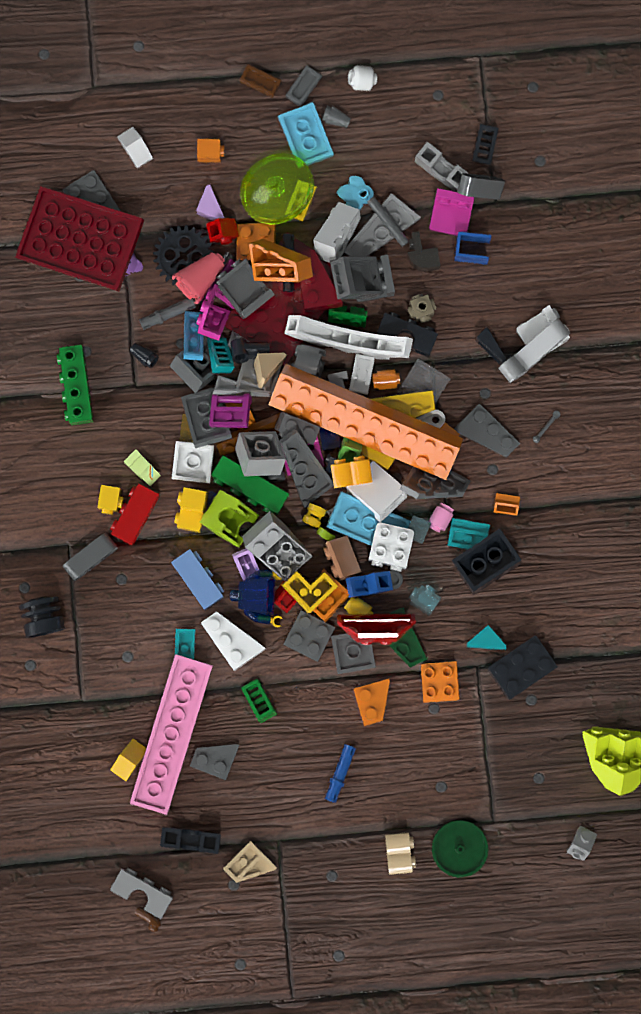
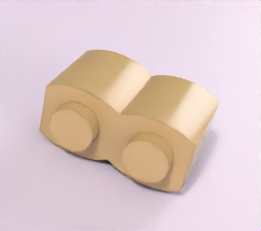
(399, 853)

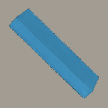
(192, 340)

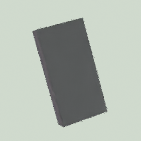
(303, 86)

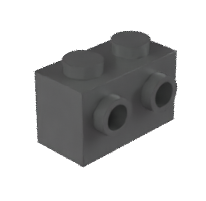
(287, 423)

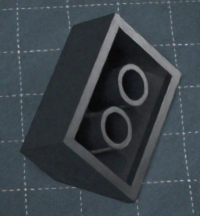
(486, 561)

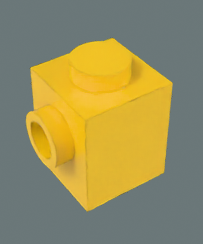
(110, 499)

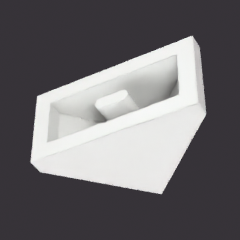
(135, 147)

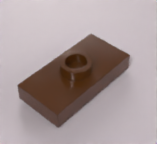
(260, 81)

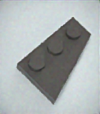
(487, 431)

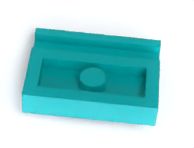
(466, 533)

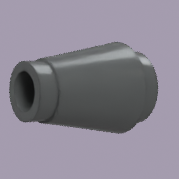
(335, 117)

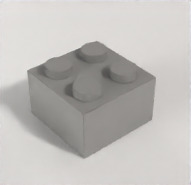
(260, 453)

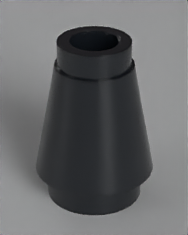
(144, 355)

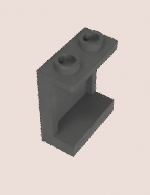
(242, 290)

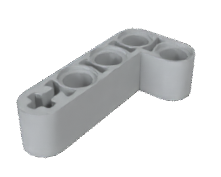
(534, 351)

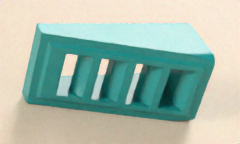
(216, 366)

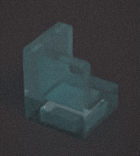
(420, 528)

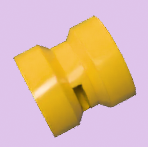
(315, 511)

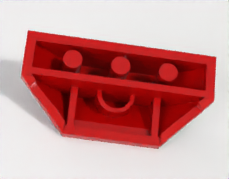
(376, 627)

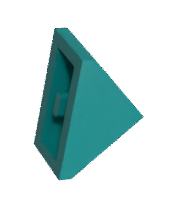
(486, 640)

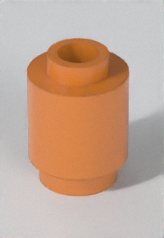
(385, 379)

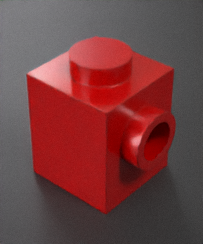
(222, 230)

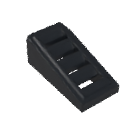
(494, 130)
(489, 344)

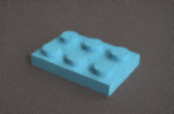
(306, 134)

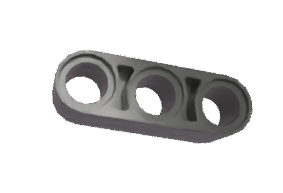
(481, 186)
(90, 556)

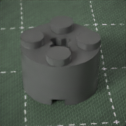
(309, 359)

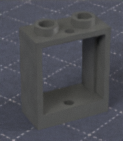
(344, 281)

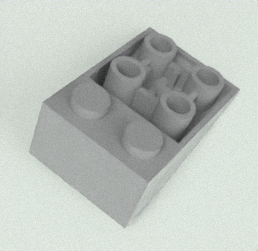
(276, 546)

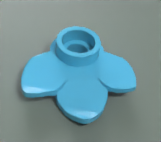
(352, 192)

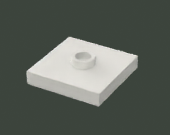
(192, 463)

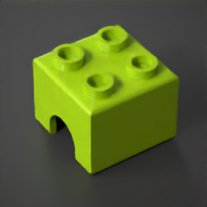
(226, 517)

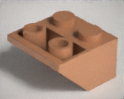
(342, 557)

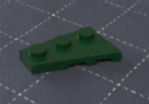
(408, 646)

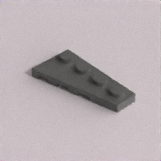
(305, 469)

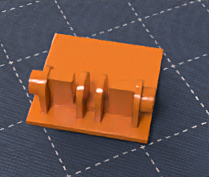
(440, 682)

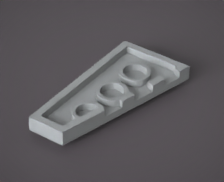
(376, 234)

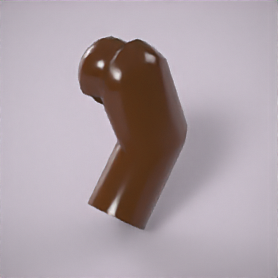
(150, 918)

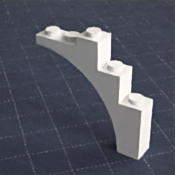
(348, 340)

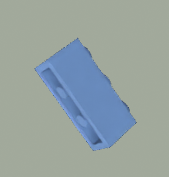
(198, 579)

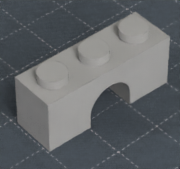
(433, 162)
(157, 898)

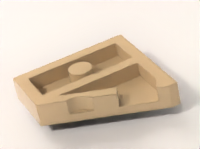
(248, 864)

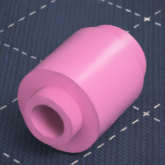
(441, 517)

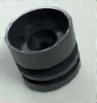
(42, 617)

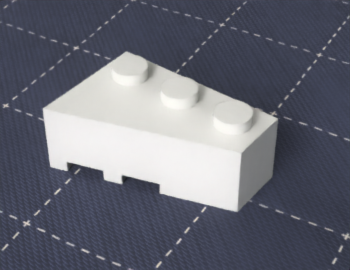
(336, 232)
(232, 642)

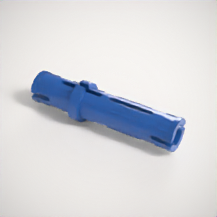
(340, 773)

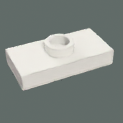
(361, 374)

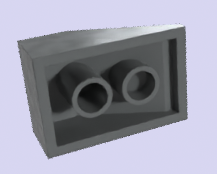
(196, 372)

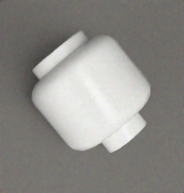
(362, 78)

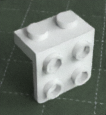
(537, 324)
(391, 546)

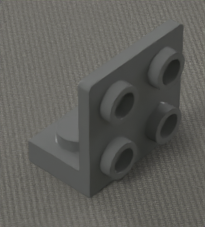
(385, 275)

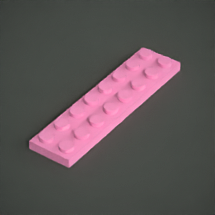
(171, 734)

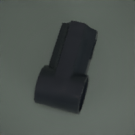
(244, 350)

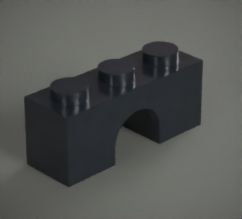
(423, 337)
(190, 839)

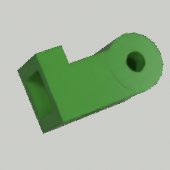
(349, 450)

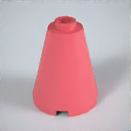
(199, 276)

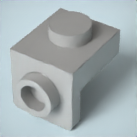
(582, 843)

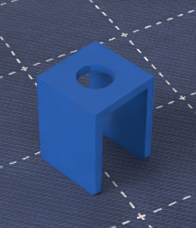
(474, 238)

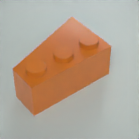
(278, 263)

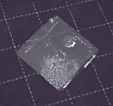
(423, 379)

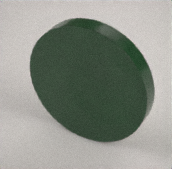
(459, 849)

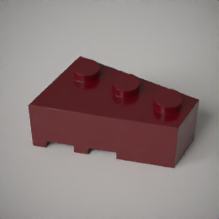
(318, 291)

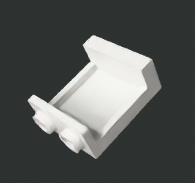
(380, 495)

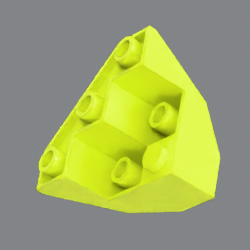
(615, 757)

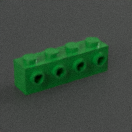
(75, 385)
(252, 487)

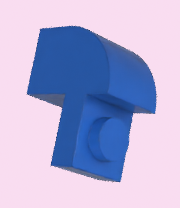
(369, 584)

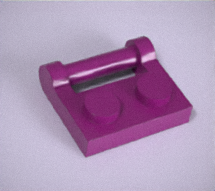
(230, 416)

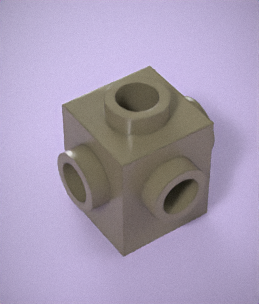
(418, 314)

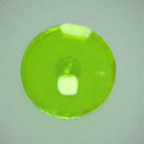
(277, 188)

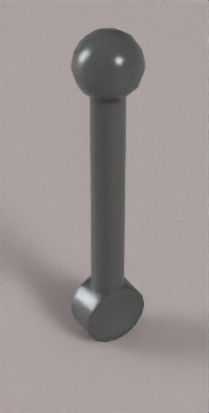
(556, 414)

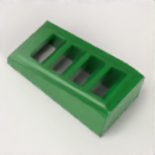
(266, 715)

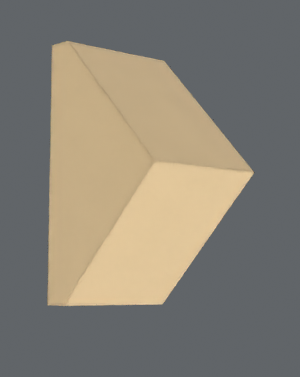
(267, 365)

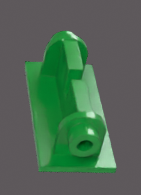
(355, 317)

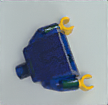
(257, 596)

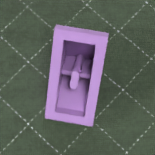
(208, 205)
(245, 563)

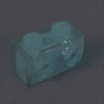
(424, 599)

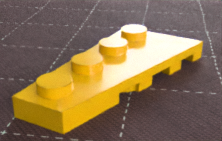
(410, 404)

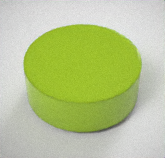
(325, 534)

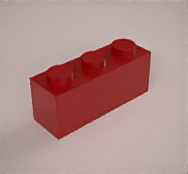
(134, 514)

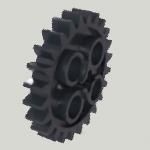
(172, 242)

